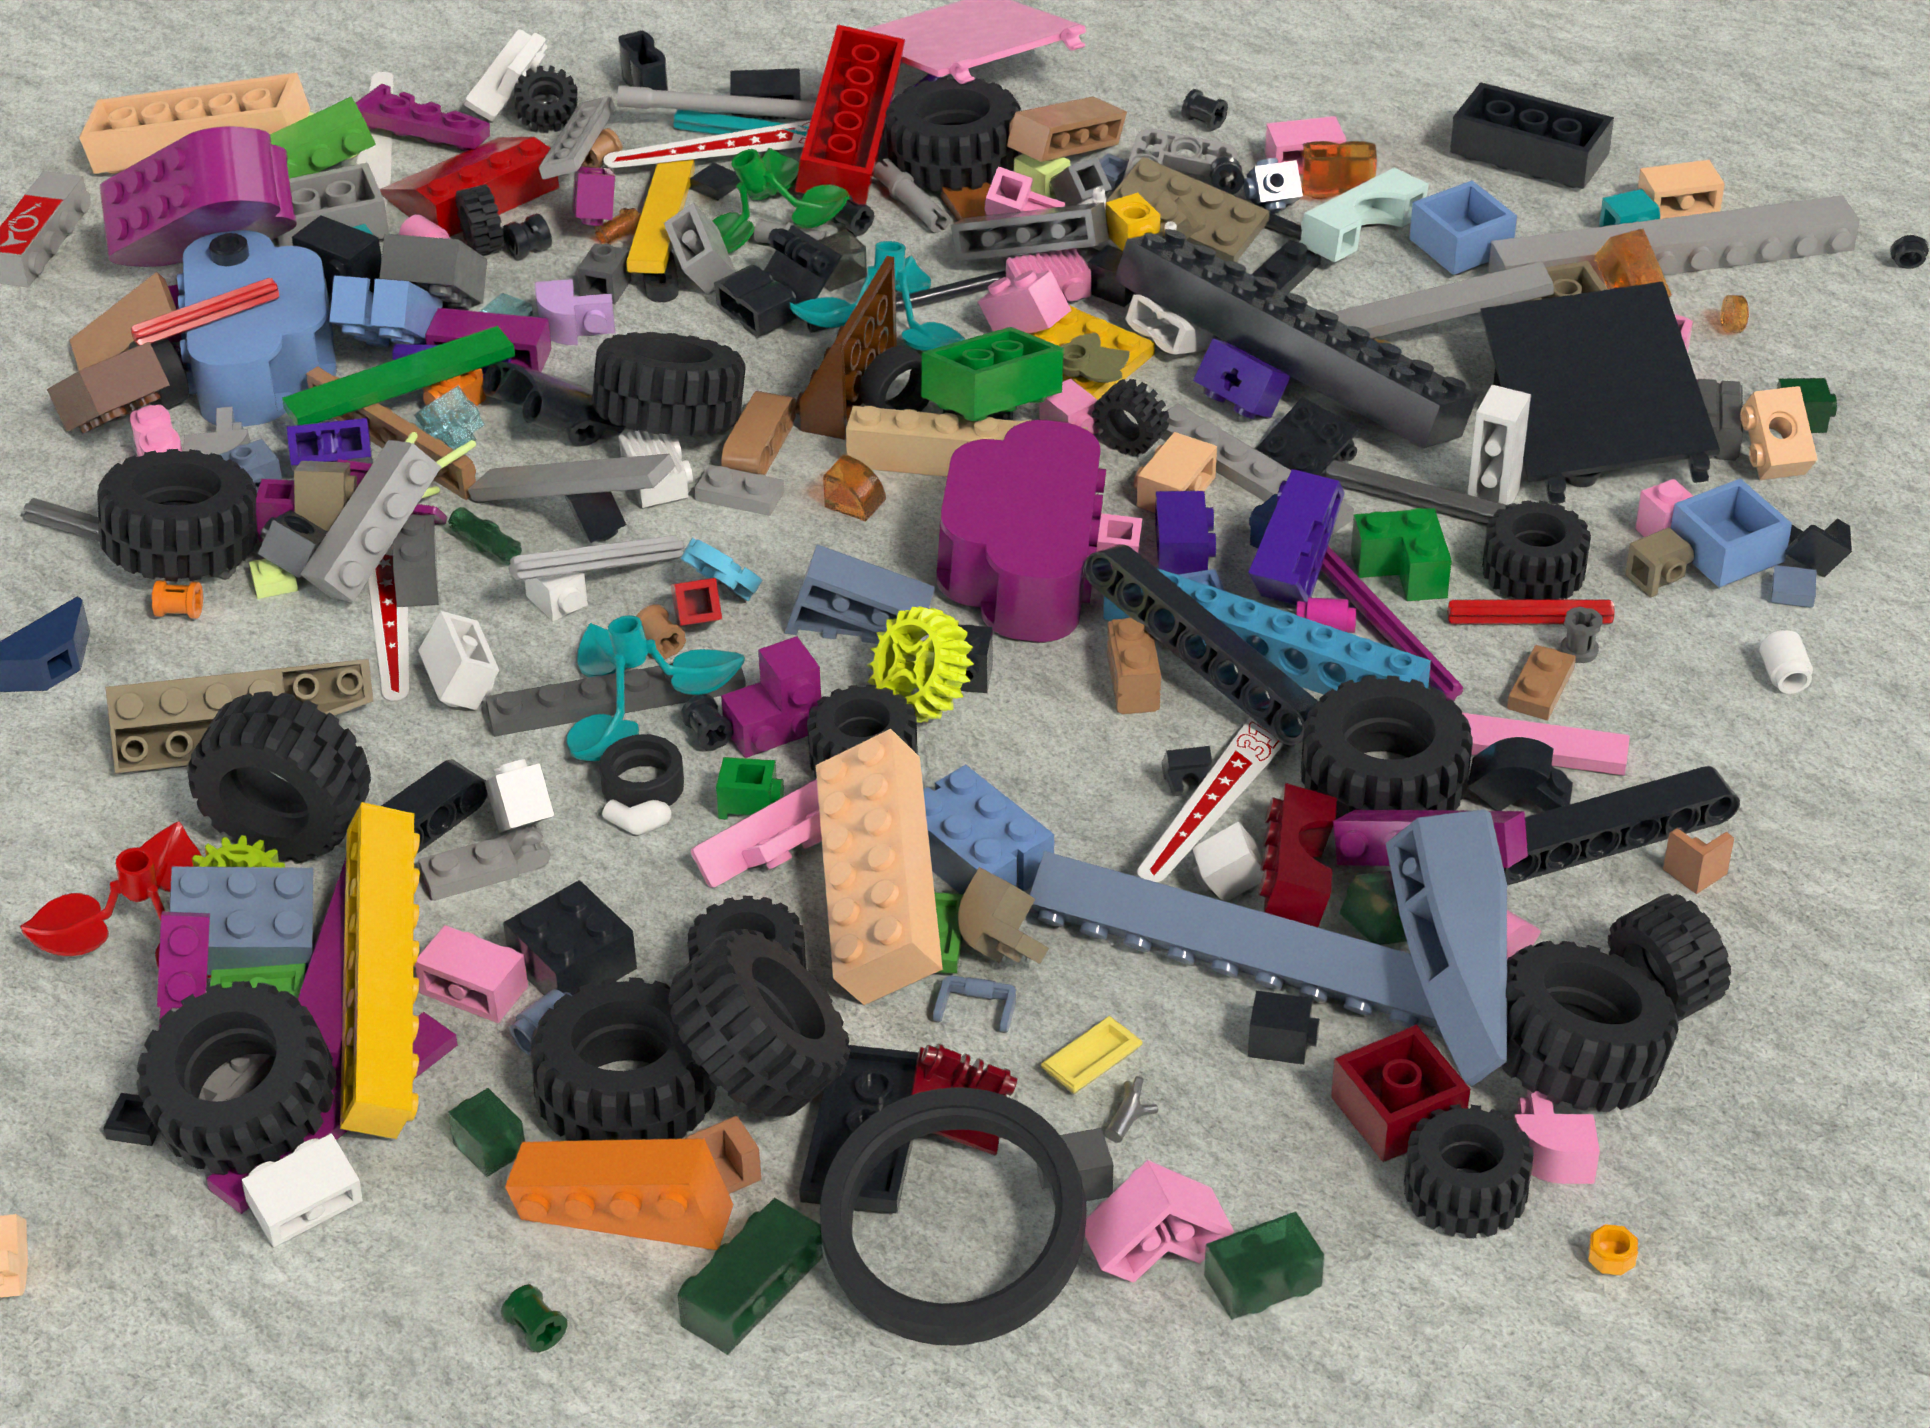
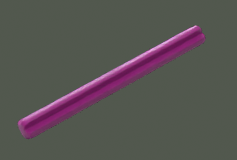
(1386, 622)

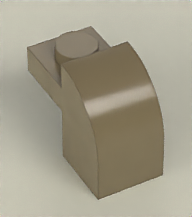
(991, 919)

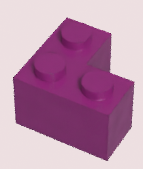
(779, 704)

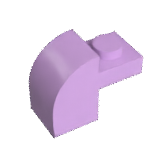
(573, 315)

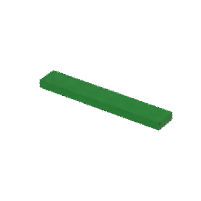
(398, 377)

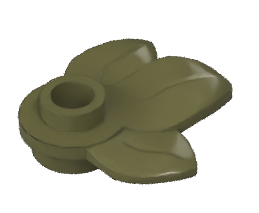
(1088, 359)

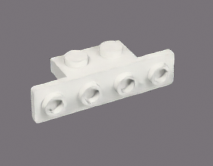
(499, 80)

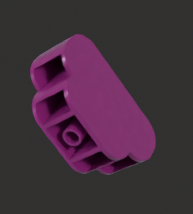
(195, 189)
(1021, 527)

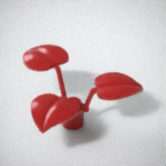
(75, 920)

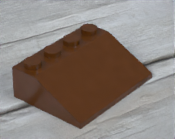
(837, 382)

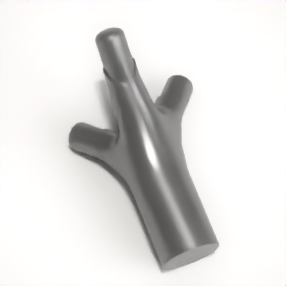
(1129, 1110)

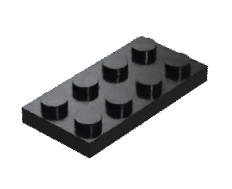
(867, 1085)

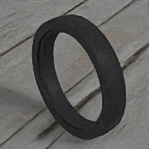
(974, 1319)

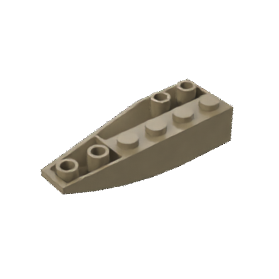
(164, 720)

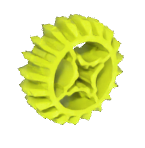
(931, 665)

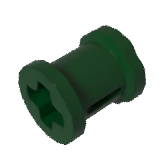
(534, 1318)

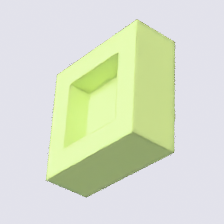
(271, 579)

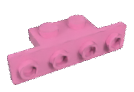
(762, 837)

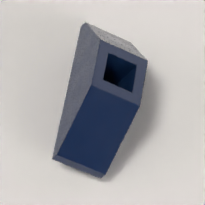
(45, 650)

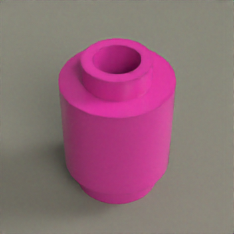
(1329, 612)

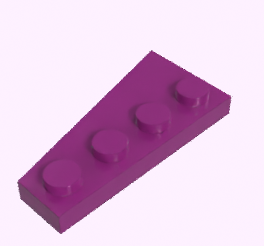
(426, 120)

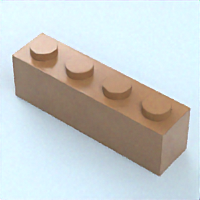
(1066, 128)

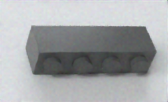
(1030, 231)

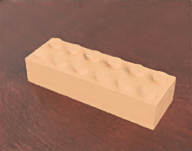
(138, 125)
(877, 868)

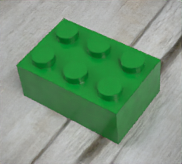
(992, 373)

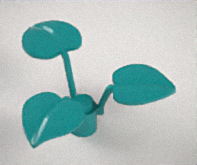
(909, 278)
(626, 647)

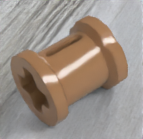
(605, 143)
(657, 626)

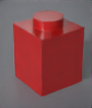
(696, 601)

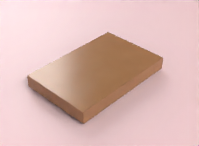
(111, 331)

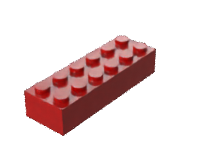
(851, 112)

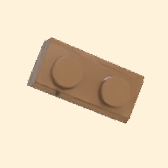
(1133, 667)

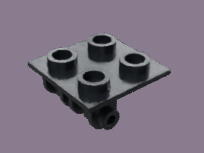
(801, 262)
(1310, 439)

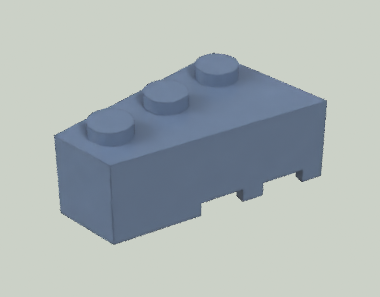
(852, 597)

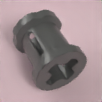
(1582, 628)

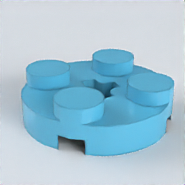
(715, 564)

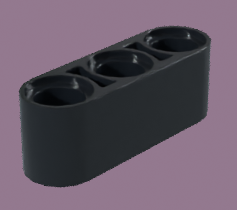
(440, 800)

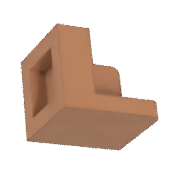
(1696, 862)
(733, 1152)

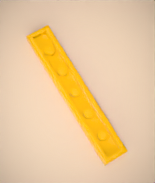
(664, 200)

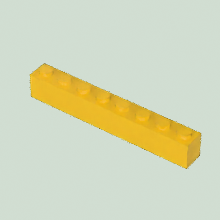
(379, 973)

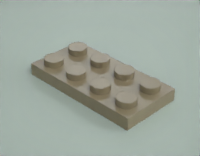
(1225, 220)

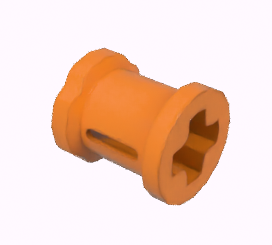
(177, 599)

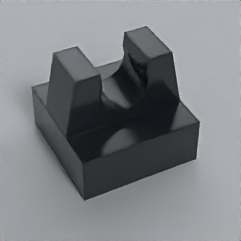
(1186, 763)

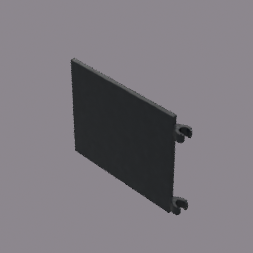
(1602, 383)

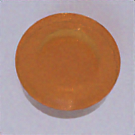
(1734, 313)

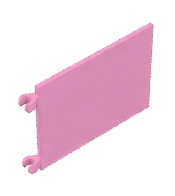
(976, 33)

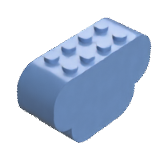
(263, 351)

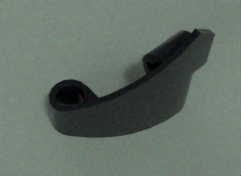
(548, 401)

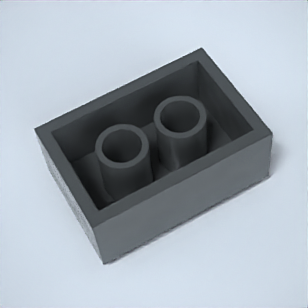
(437, 266)

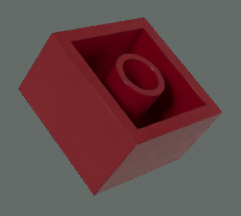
(1394, 1086)

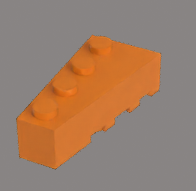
(624, 1188)

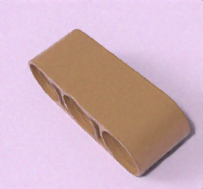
(759, 433)

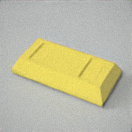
(1091, 1054)

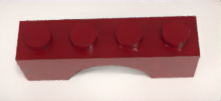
(1296, 832)

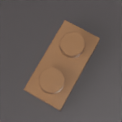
(1541, 682)

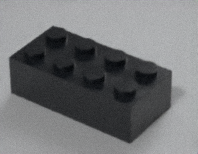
(1531, 135)

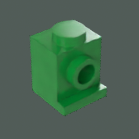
(747, 786)

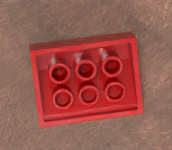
(503, 164)

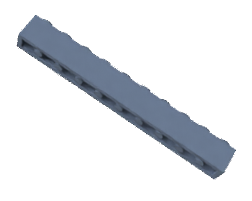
(1231, 939)

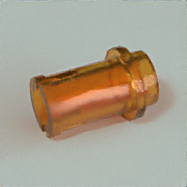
(619, 227)

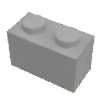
(699, 247)

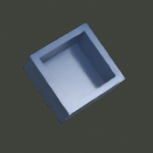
(1460, 225)
(1732, 532)

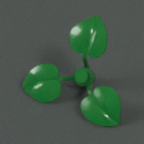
(765, 178)

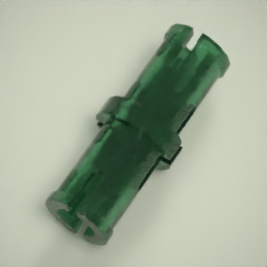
(484, 535)

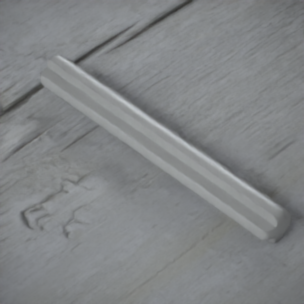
(595, 557)

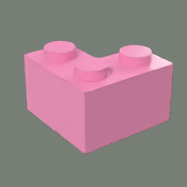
(1154, 1215)

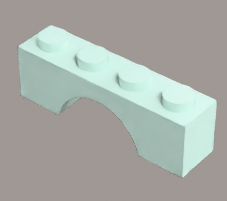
(1335, 225)

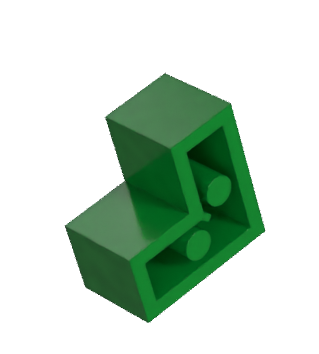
(1403, 545)

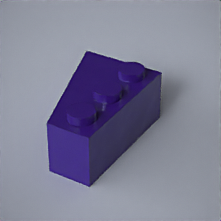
(1297, 537)

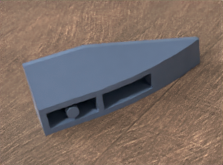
(1456, 929)

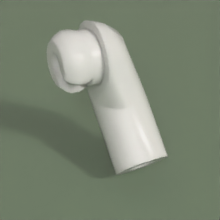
(639, 818)

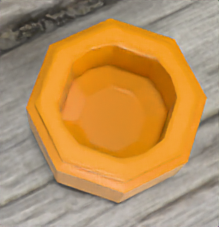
(1613, 1249)

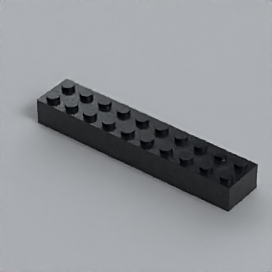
(1297, 338)

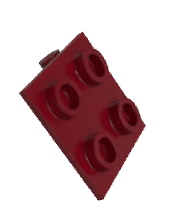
(945, 1068)

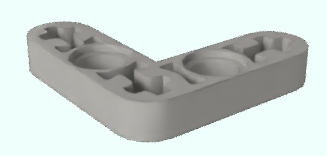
(1169, 143)

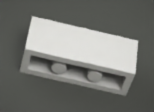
(1499, 445)

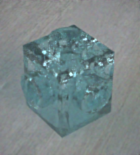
(451, 418)

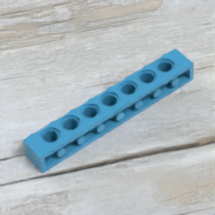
(1301, 648)

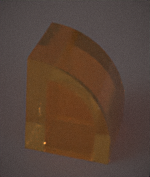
(852, 488)

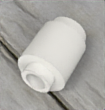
(1786, 661)

